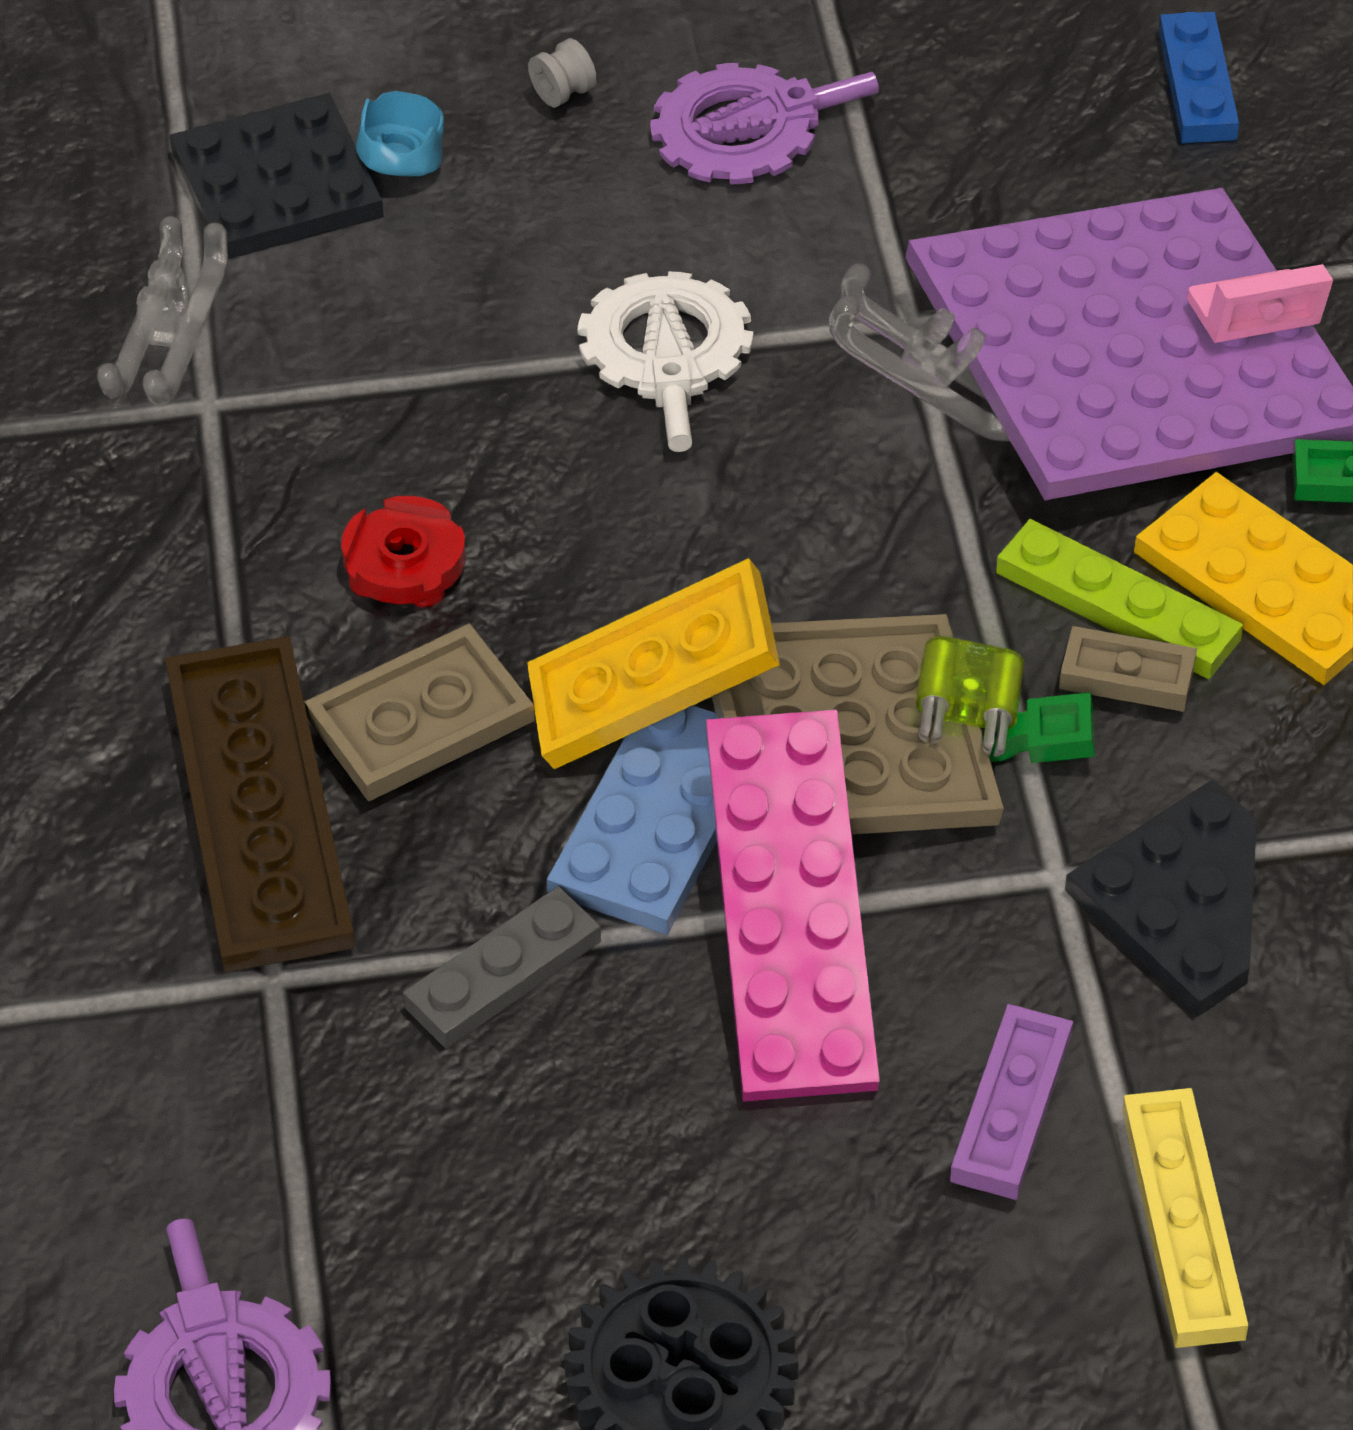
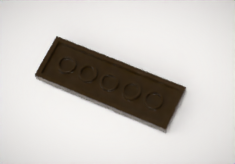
(259, 805)

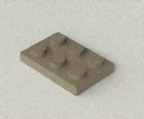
(419, 711)

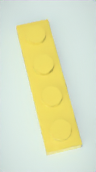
(1184, 1218)

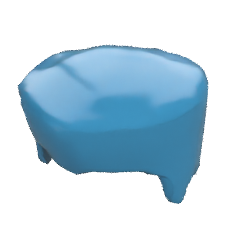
(401, 134)

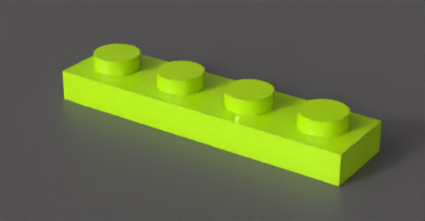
(1116, 595)

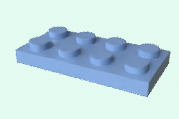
(645, 826)

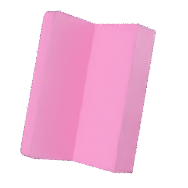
(1261, 302)

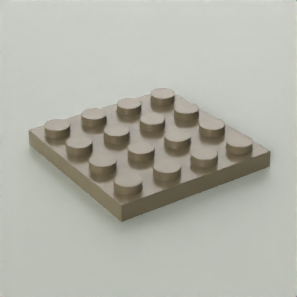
(872, 679)

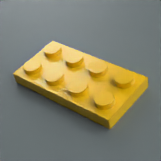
(1258, 573)
(652, 663)

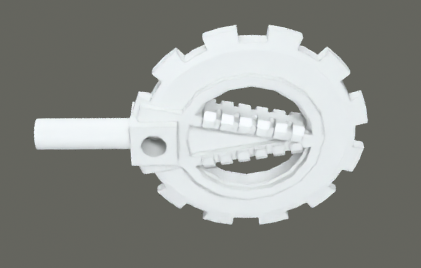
(669, 364)

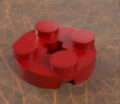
(408, 578)

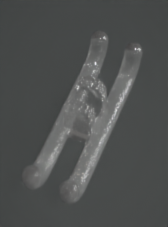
(167, 315)
(925, 364)

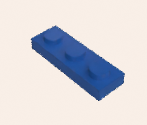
(1198, 77)

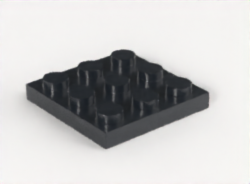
(277, 174)

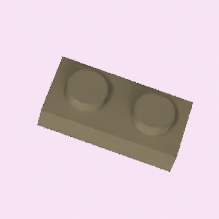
(1128, 668)

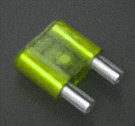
(970, 687)

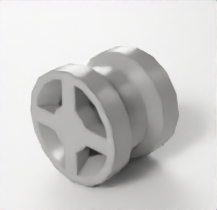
(562, 72)

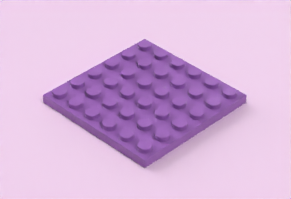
(1104, 357)

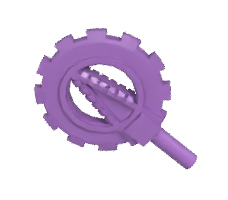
(764, 107)
(209, 1337)

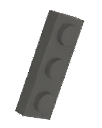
(502, 967)

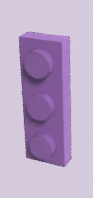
(1011, 1102)

